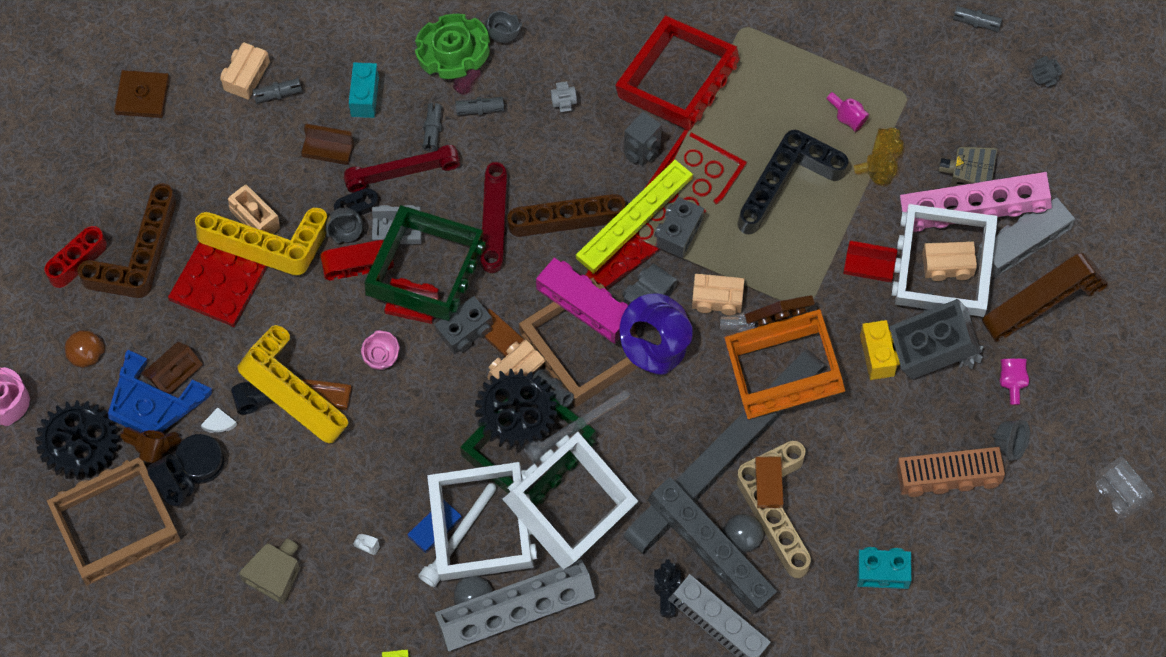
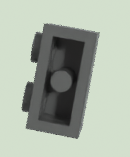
(642, 139)
(679, 227)
(465, 326)

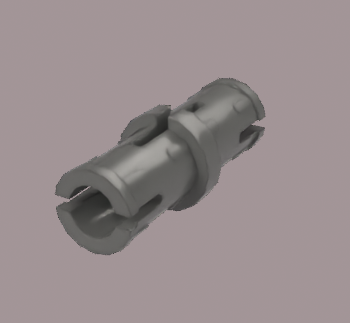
(977, 18)
(277, 90)
(479, 106)
(432, 127)
(561, 394)

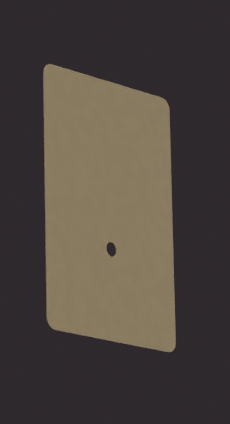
(763, 99)

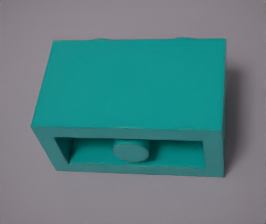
(363, 90)

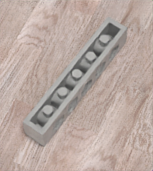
(514, 605)

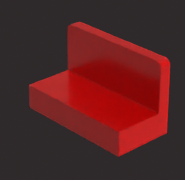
(870, 261)

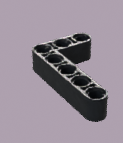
(779, 173)

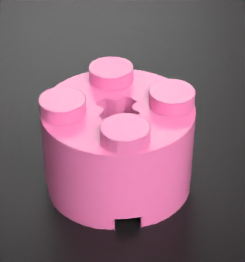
(13, 397)

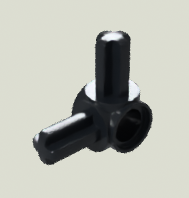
(666, 580)

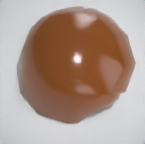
(83, 348)

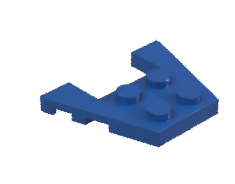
(146, 407)

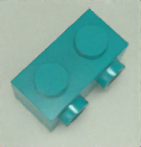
(884, 568)

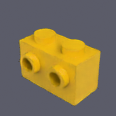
(878, 350)

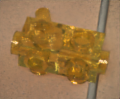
(882, 162)

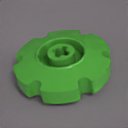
(452, 46)

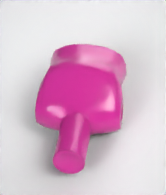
(849, 111)
(1014, 377)

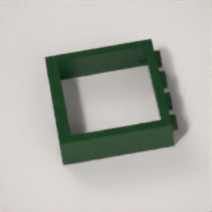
(435, 226)
(552, 478)

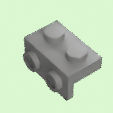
(382, 220)

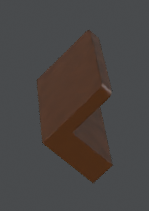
(327, 144)
(172, 367)

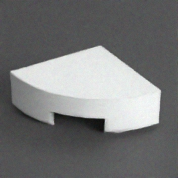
(218, 422)
(367, 543)

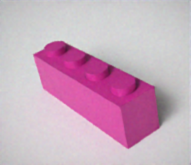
(582, 298)

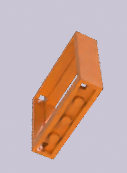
(793, 392)

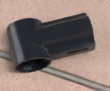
(248, 398)

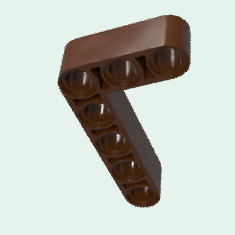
(142, 251)
(1044, 294)

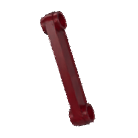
(358, 178)
(494, 216)

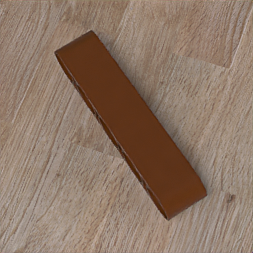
(554, 213)

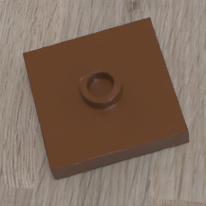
(141, 94)

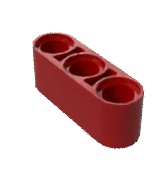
(78, 246)
(350, 260)

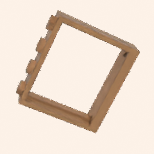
(555, 368)
(130, 554)

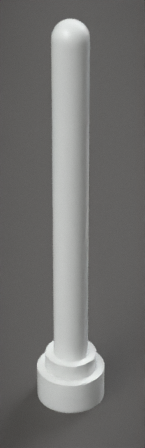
(430, 573)

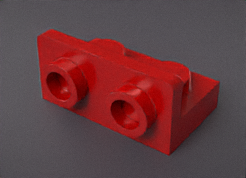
(425, 289)

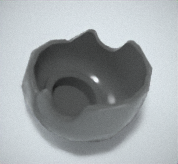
(499, 22)
(344, 225)
(744, 532)
(471, 588)

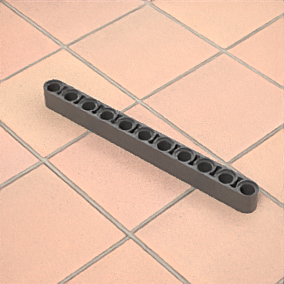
(720, 455)

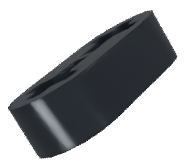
(356, 201)

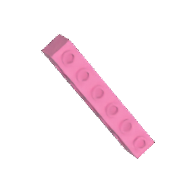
(986, 193)

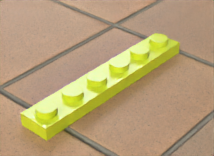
(634, 216)

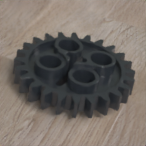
(512, 387)
(65, 457)

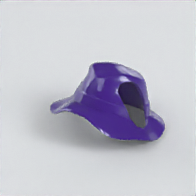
(672, 325)

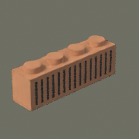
(950, 471)

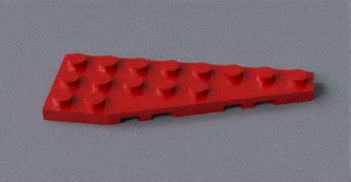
(637, 251)

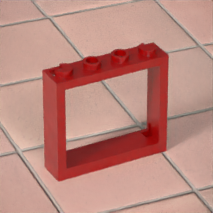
(667, 28)

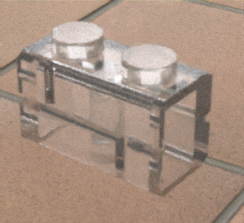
(1123, 487)

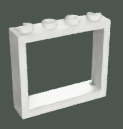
(929, 301)
(539, 525)
(484, 567)

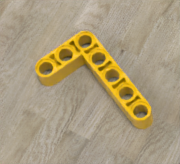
(263, 247)
(287, 389)

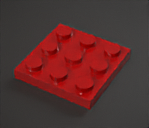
(217, 284)

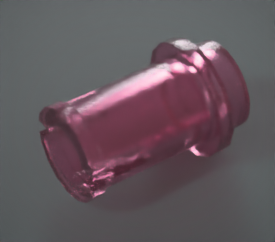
(463, 84)

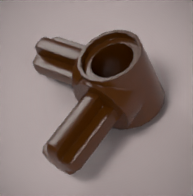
(150, 443)

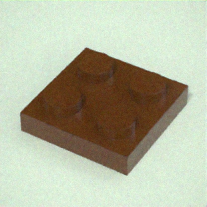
(780, 310)

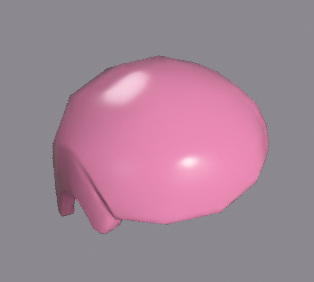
(377, 346)

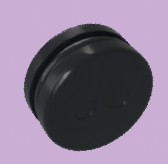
(201, 458)

